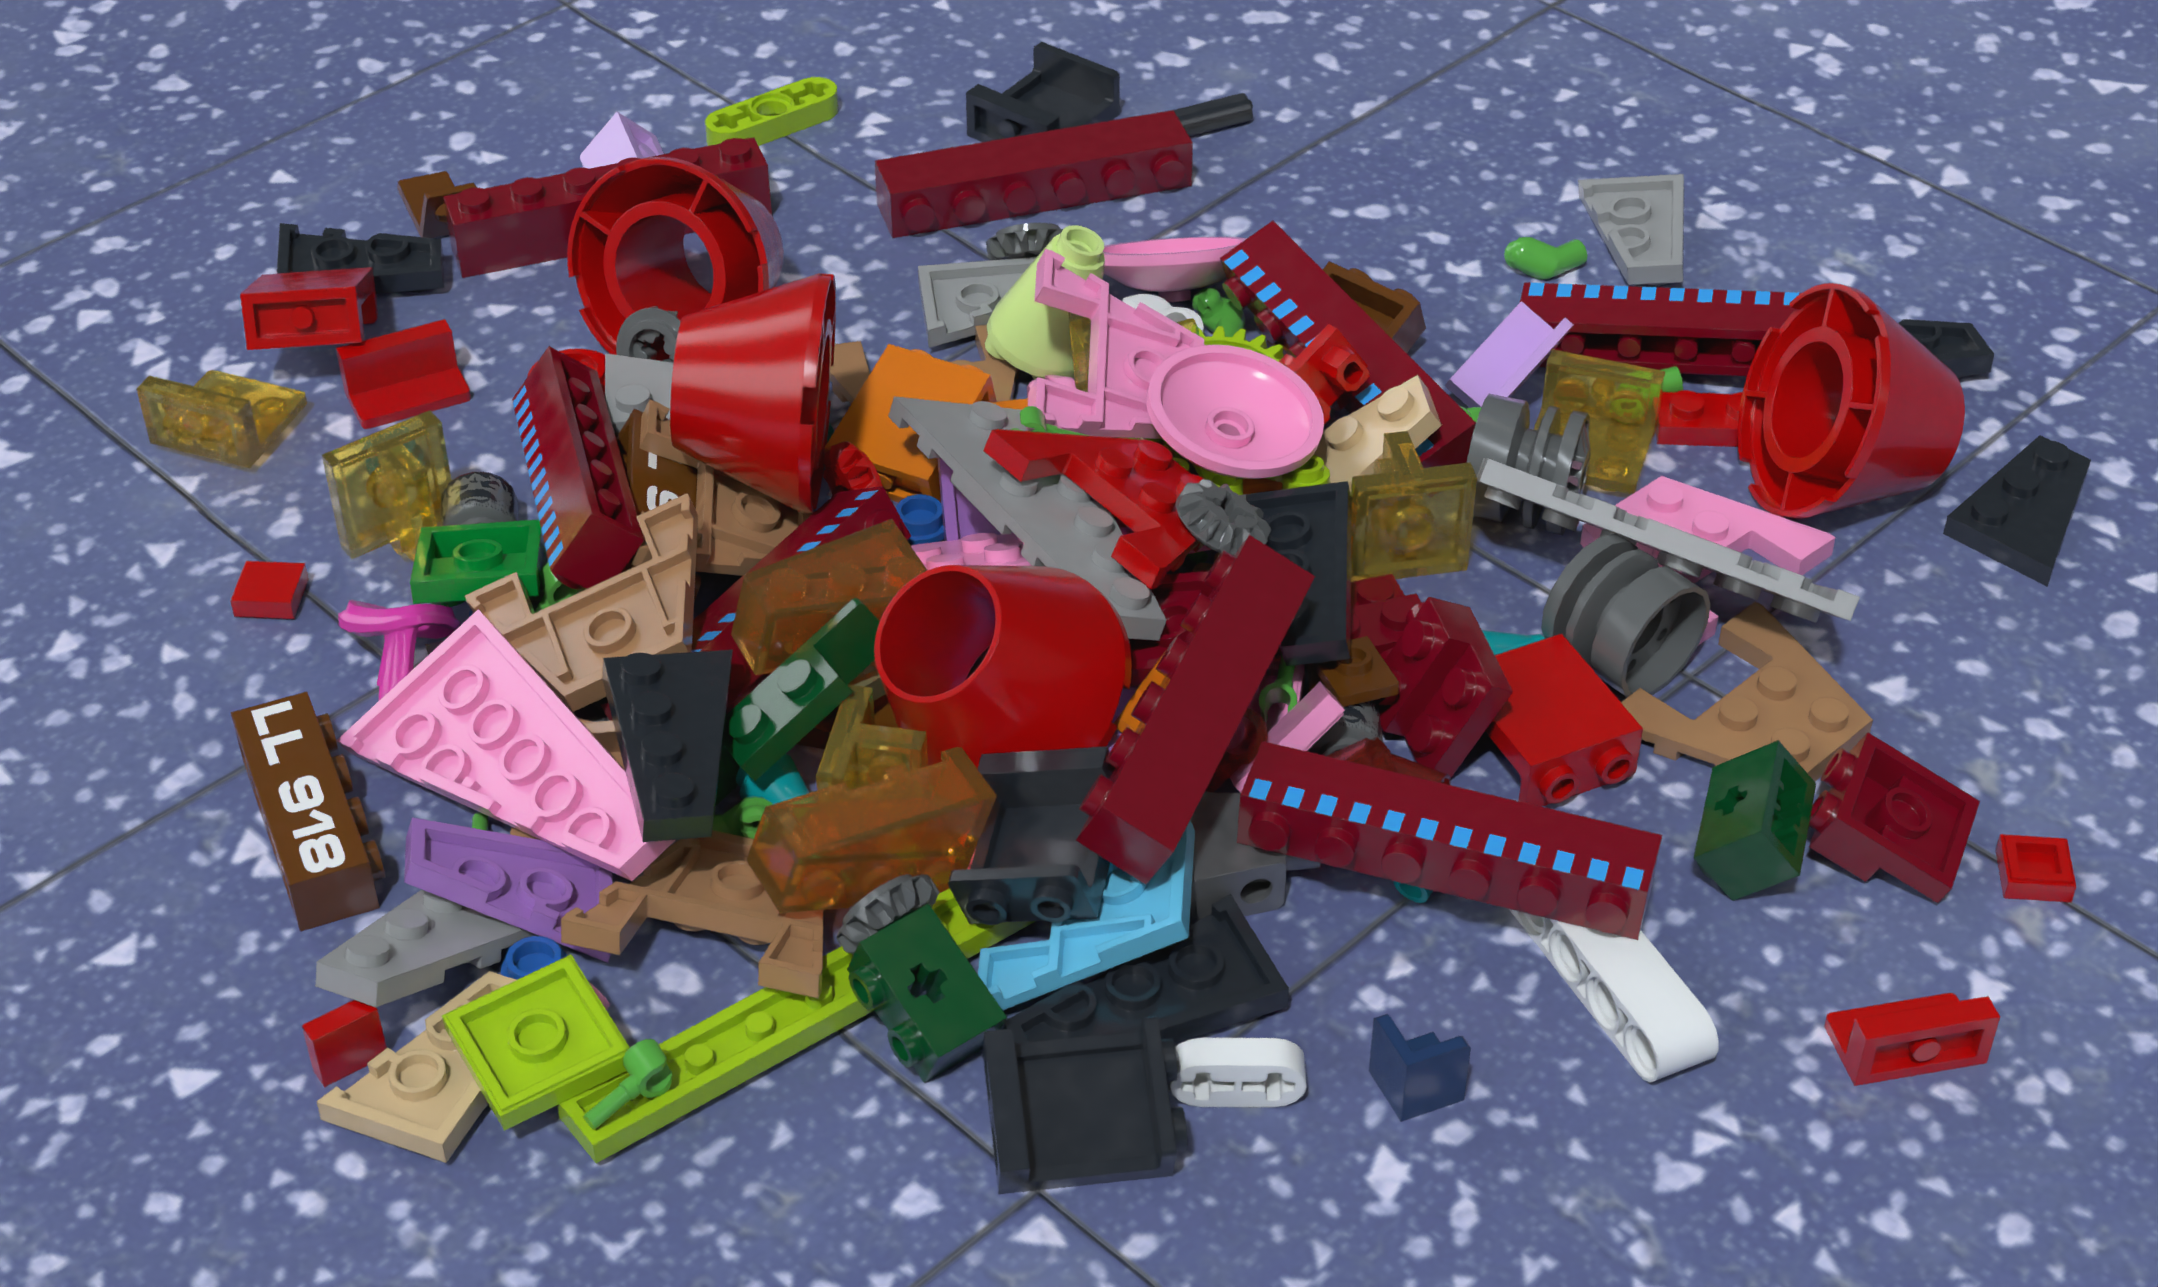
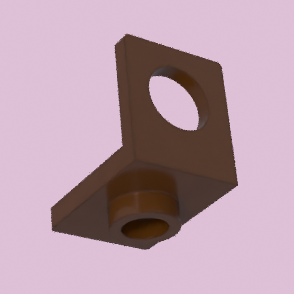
(425, 201)
(1358, 678)

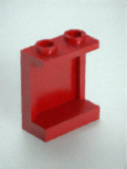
(308, 308)
(1562, 724)

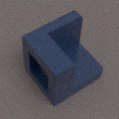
(1417, 1072)

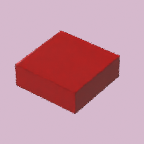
(269, 590)
(2035, 868)
(344, 1040)

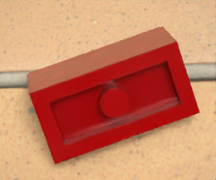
(402, 374)
(1913, 1036)

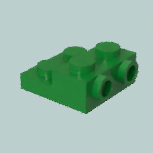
(469, 556)

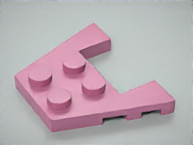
(1122, 358)
(1727, 524)

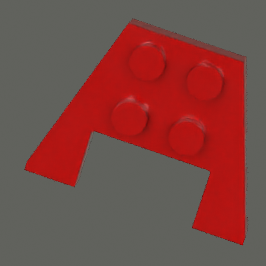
(1125, 476)

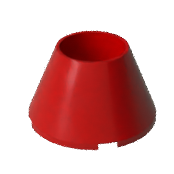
(631, 244)
(757, 388)
(1844, 408)
(1048, 671)

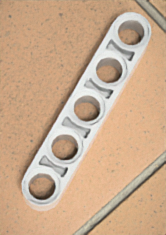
(1629, 995)

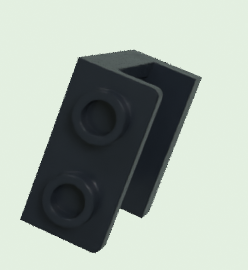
(1054, 96)
(1028, 850)
(1082, 1108)

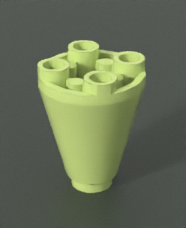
(1036, 334)

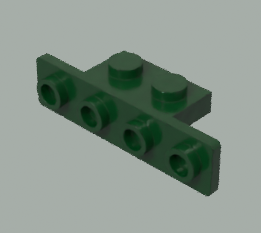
(796, 695)

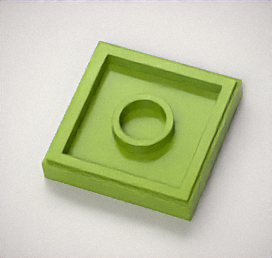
(537, 1041)

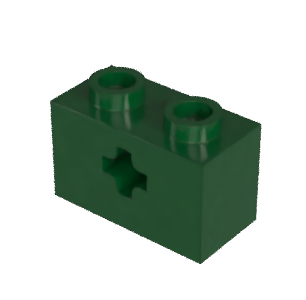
(1755, 821)
(924, 960)

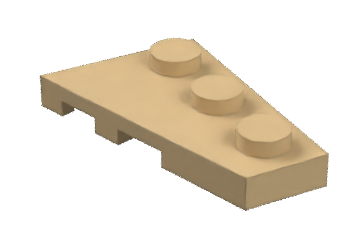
(1357, 439)
(420, 1093)

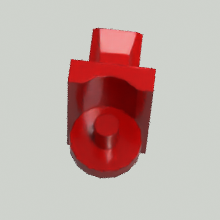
(1329, 367)

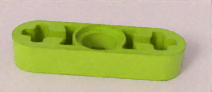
(794, 107)

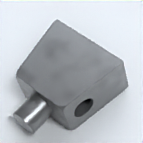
(1227, 867)

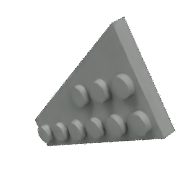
(1048, 514)
(1677, 548)

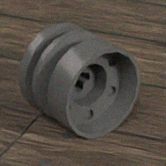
(1505, 437)
(1627, 615)

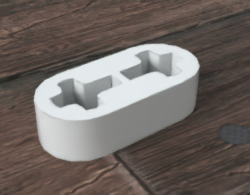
(1239, 1072)

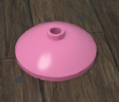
(1169, 264)
(1234, 411)

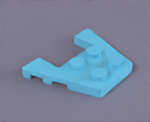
(1129, 924)

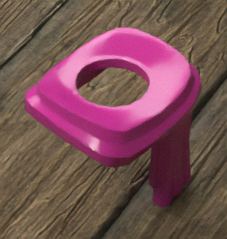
(400, 631)

